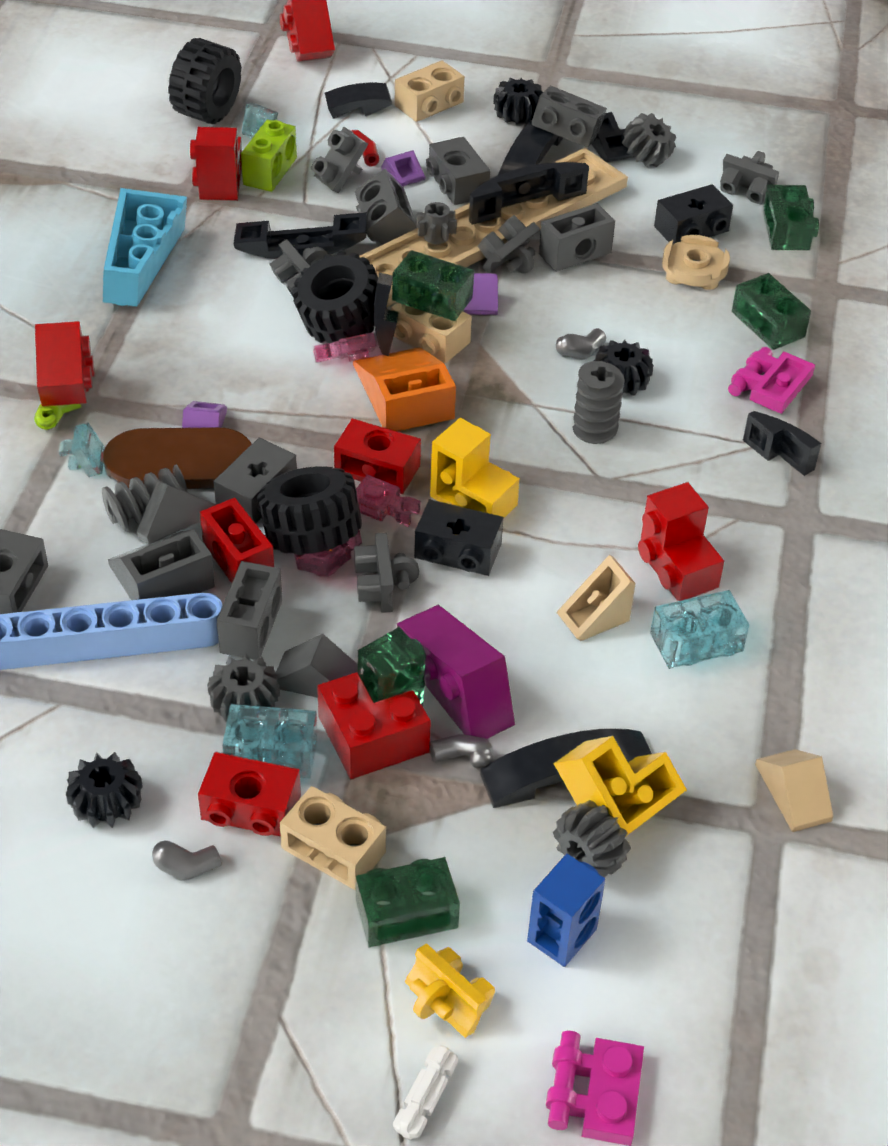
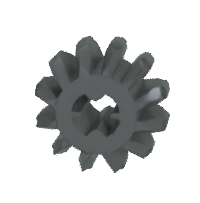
(649, 139)
(242, 684)
(592, 837)

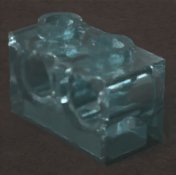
(699, 629)
(272, 736)

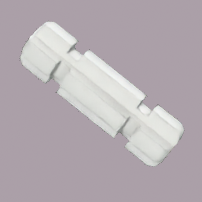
(425, 1092)

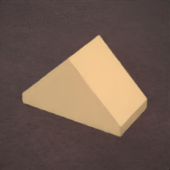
(600, 601)
(798, 787)

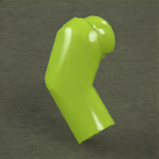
(49, 416)

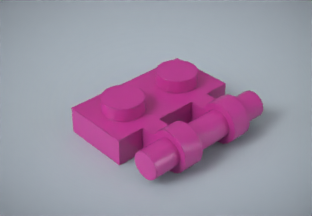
(778, 385)
(612, 1089)

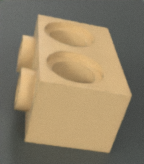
(429, 90)
(431, 332)
(328, 844)

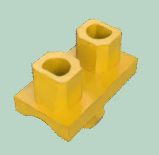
(445, 991)

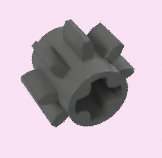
(436, 223)

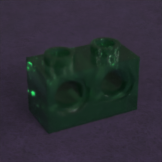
(789, 217)
(432, 285)
(771, 311)
(392, 666)
(409, 910)

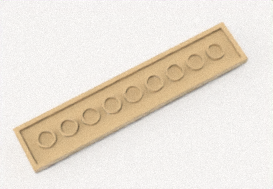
(463, 246)

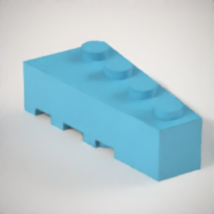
(140, 242)

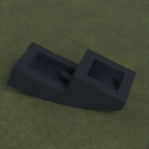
(368, 96)
(609, 140)
(384, 319)
(776, 437)

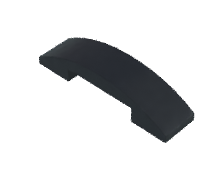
(529, 148)
(525, 184)
(260, 241)
(519, 773)

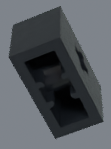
(693, 212)
(458, 537)

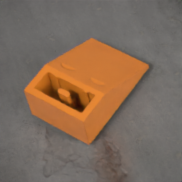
(408, 388)

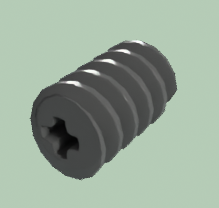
(598, 402)
(133, 501)

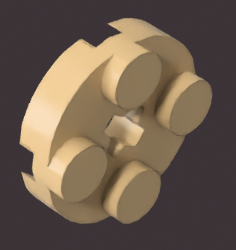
(706, 272)

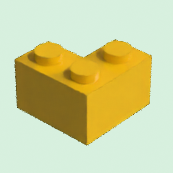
(464, 474)
(628, 790)

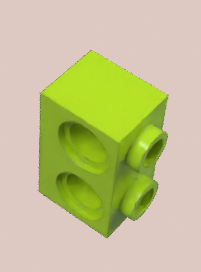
(269, 155)

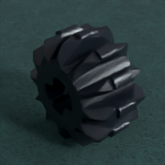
(517, 100)
(631, 361)
(104, 789)

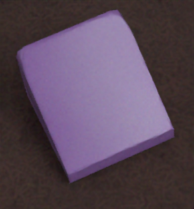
(404, 168)
(484, 295)
(203, 415)

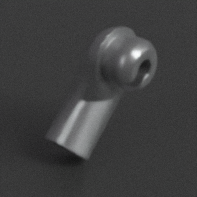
(580, 346)
(461, 745)
(183, 863)

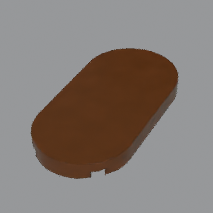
(198, 452)

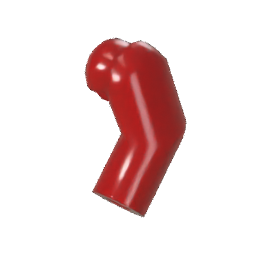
(370, 154)

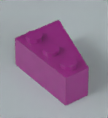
(463, 673)

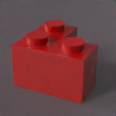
(308, 29)
(217, 163)
(63, 363)
(676, 542)
(370, 733)

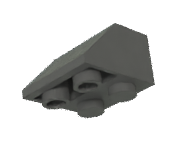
(166, 567)

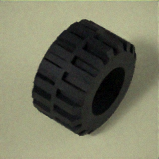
(205, 80)
(337, 297)
(310, 510)

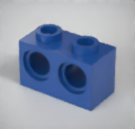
(565, 909)

